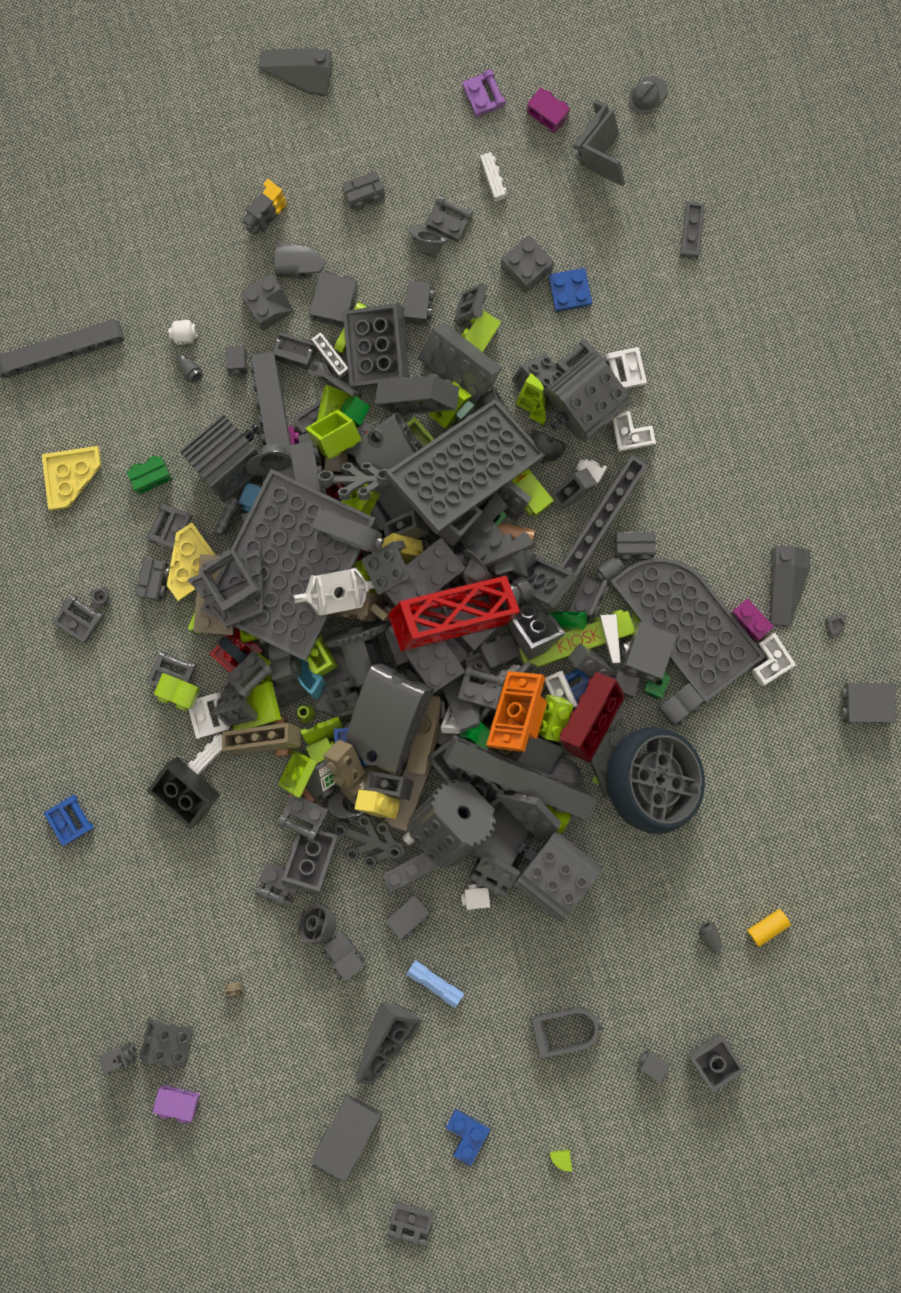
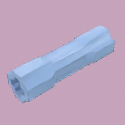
(434, 983)

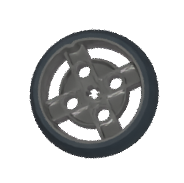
(655, 780)

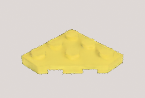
(68, 474)
(185, 560)

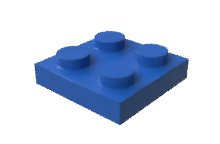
(570, 290)

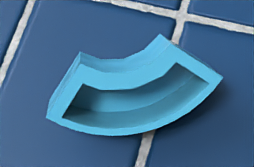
(311, 682)

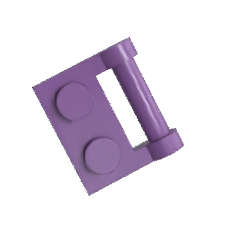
(478, 96)

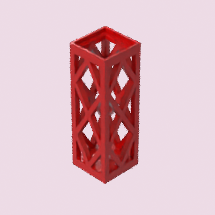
(405, 623)

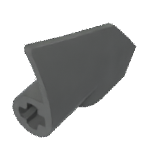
(296, 260)

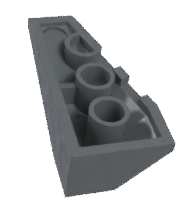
(300, 67)
(788, 575)
(534, 630)
(465, 714)

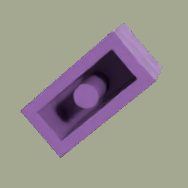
(176, 1104)

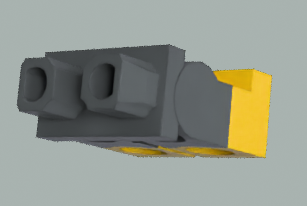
(264, 208)

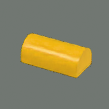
(769, 927)

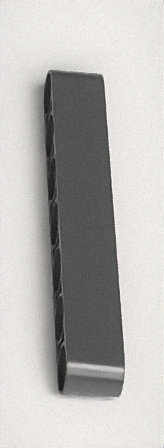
(60, 348)

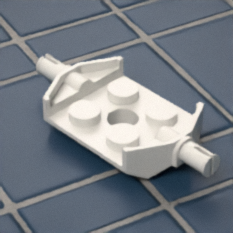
(321, 591)

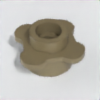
(233, 990)

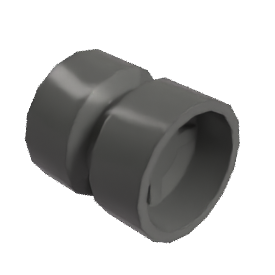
(521, 590)

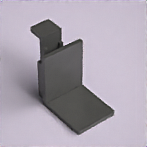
(595, 142)

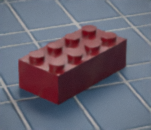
(592, 717)

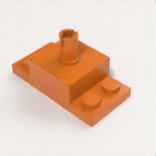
(518, 712)

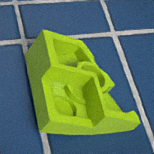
(532, 399)
(321, 731)

